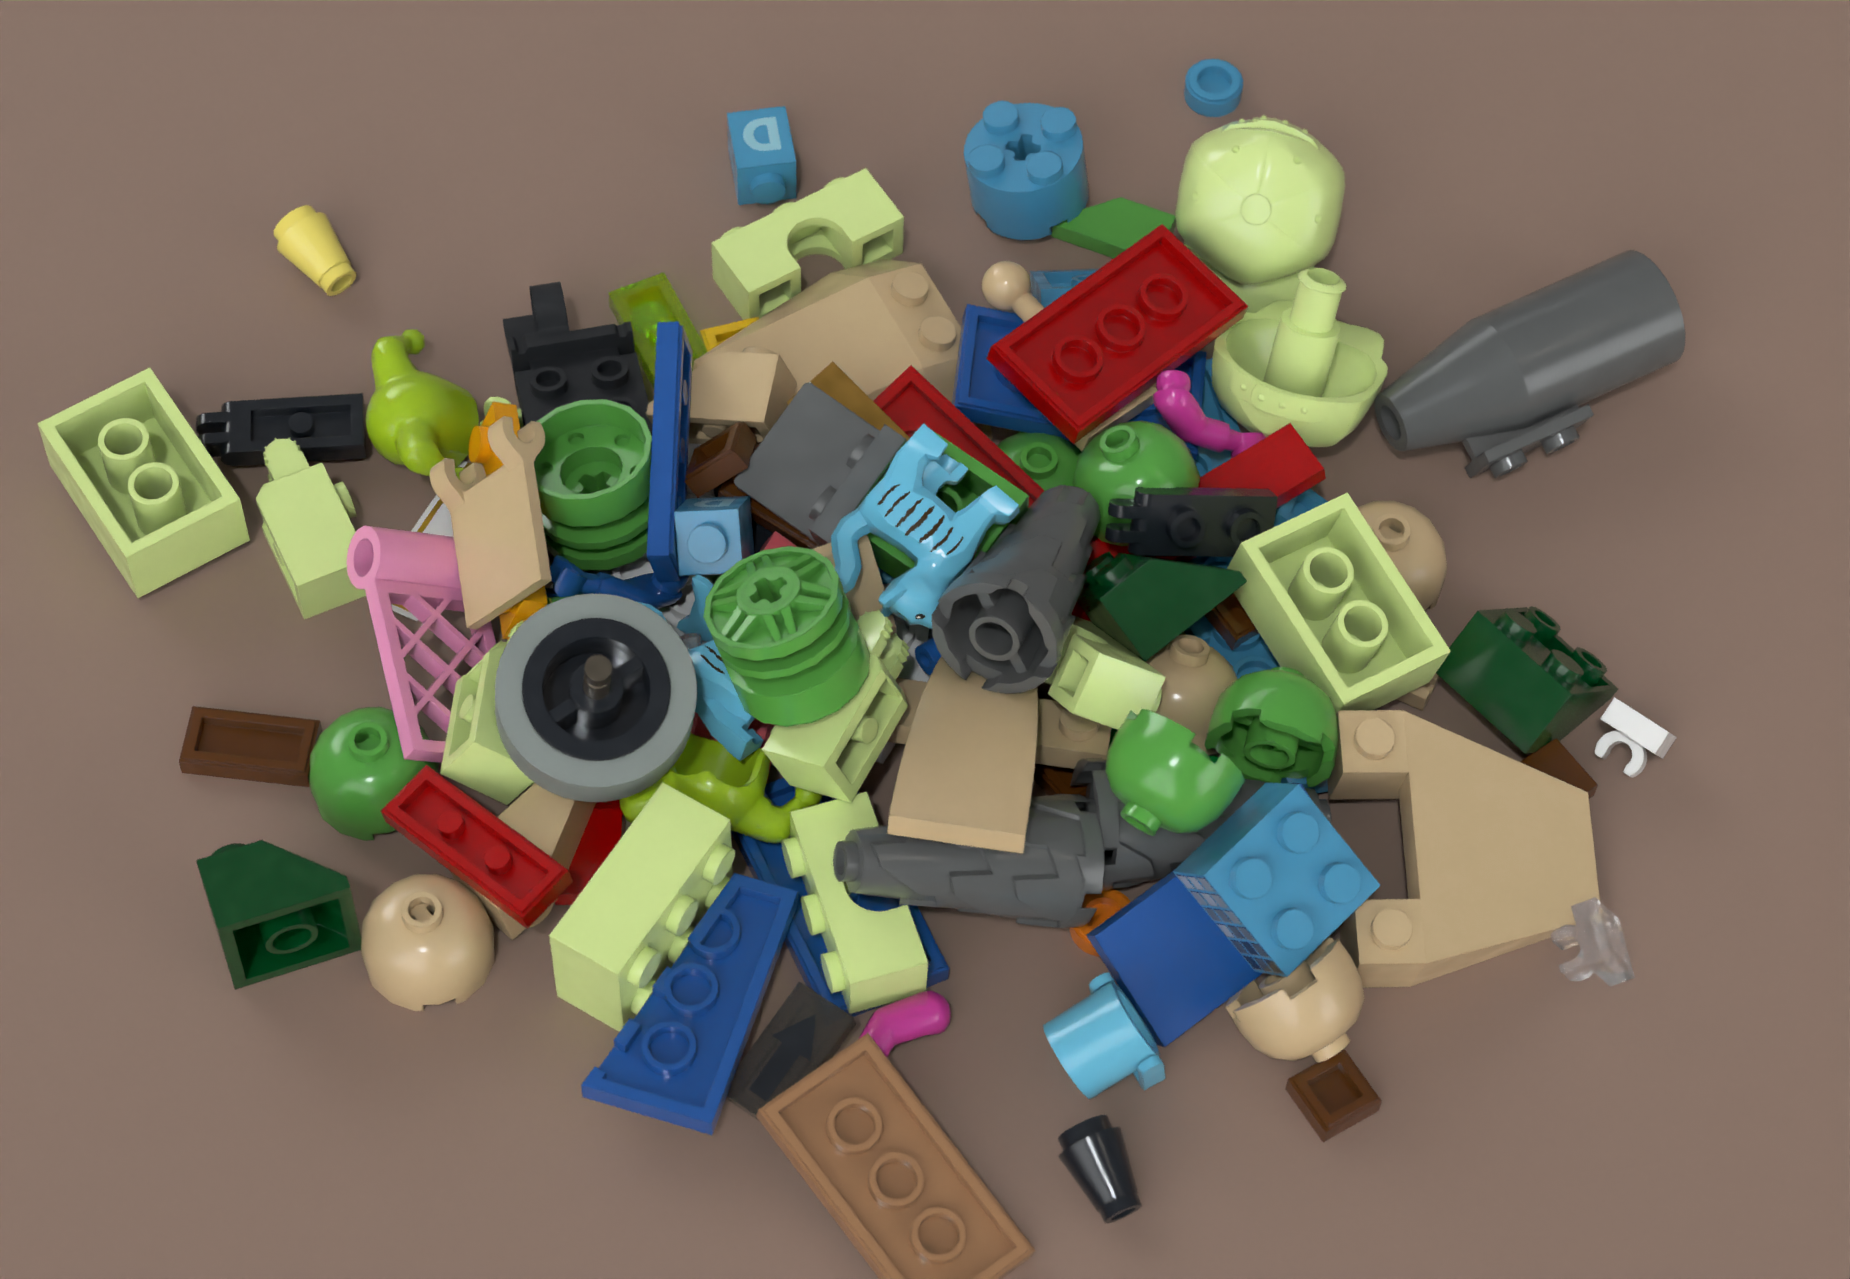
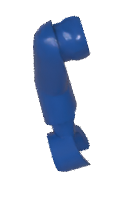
(644, 588)

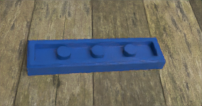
(669, 446)

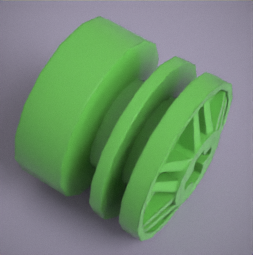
(595, 483)
(787, 636)

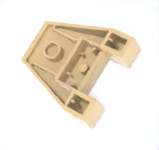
(1485, 842)

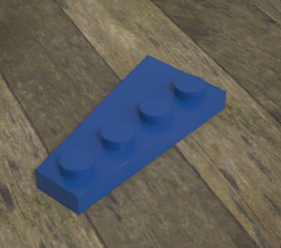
(695, 1025)

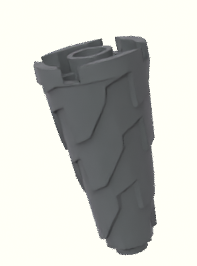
(1018, 598)
(1139, 857)
(1037, 887)

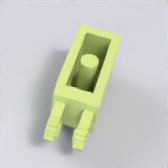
(307, 528)
(473, 743)
(842, 747)

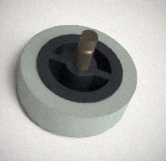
(595, 697)

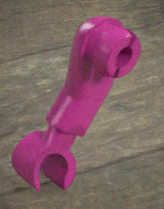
(1190, 423)
(908, 1019)

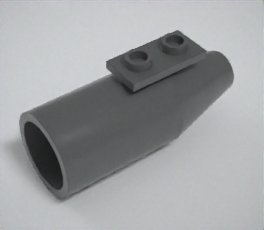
(1529, 364)

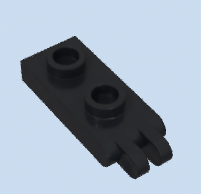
(321, 425)
(1191, 520)

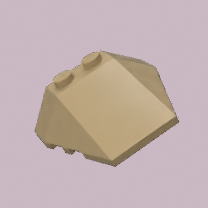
(868, 323)

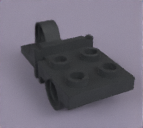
(569, 366)

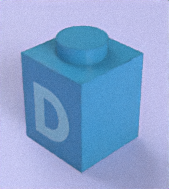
(761, 155)
(713, 534)

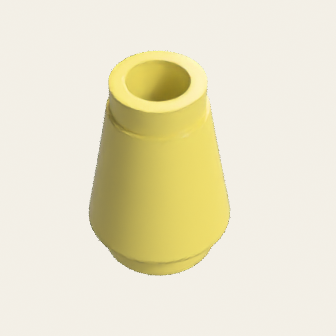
(313, 247)

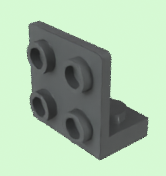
(818, 463)

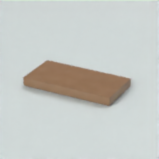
(891, 1172)

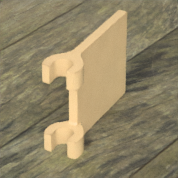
(497, 523)

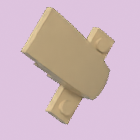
(975, 758)

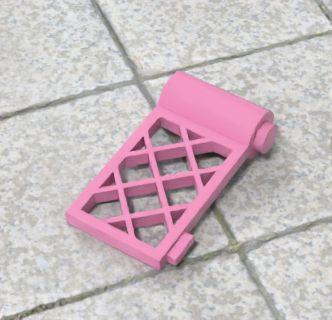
(425, 579)

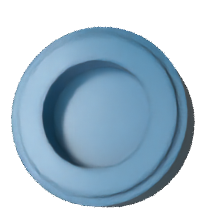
(1213, 88)

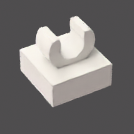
(1636, 732)

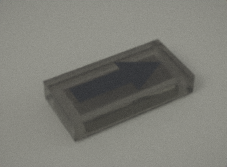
(792, 1045)

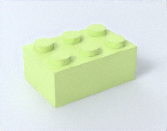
(144, 482)
(1338, 607)
(641, 906)

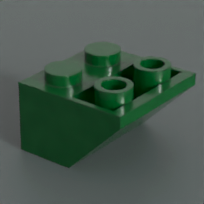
(1525, 675)

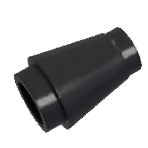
(1101, 1167)

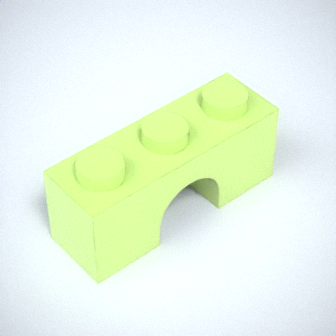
(843, 220)
(1103, 677)
(870, 953)

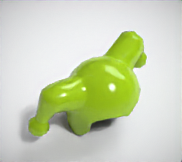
(413, 413)
(729, 788)

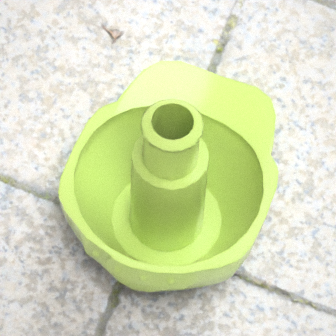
(1260, 206)
(1300, 365)

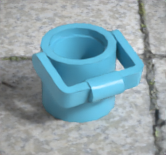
(1104, 1041)

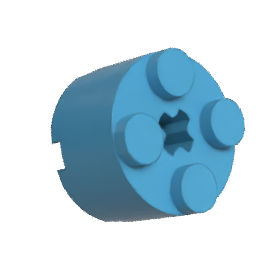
(1026, 168)

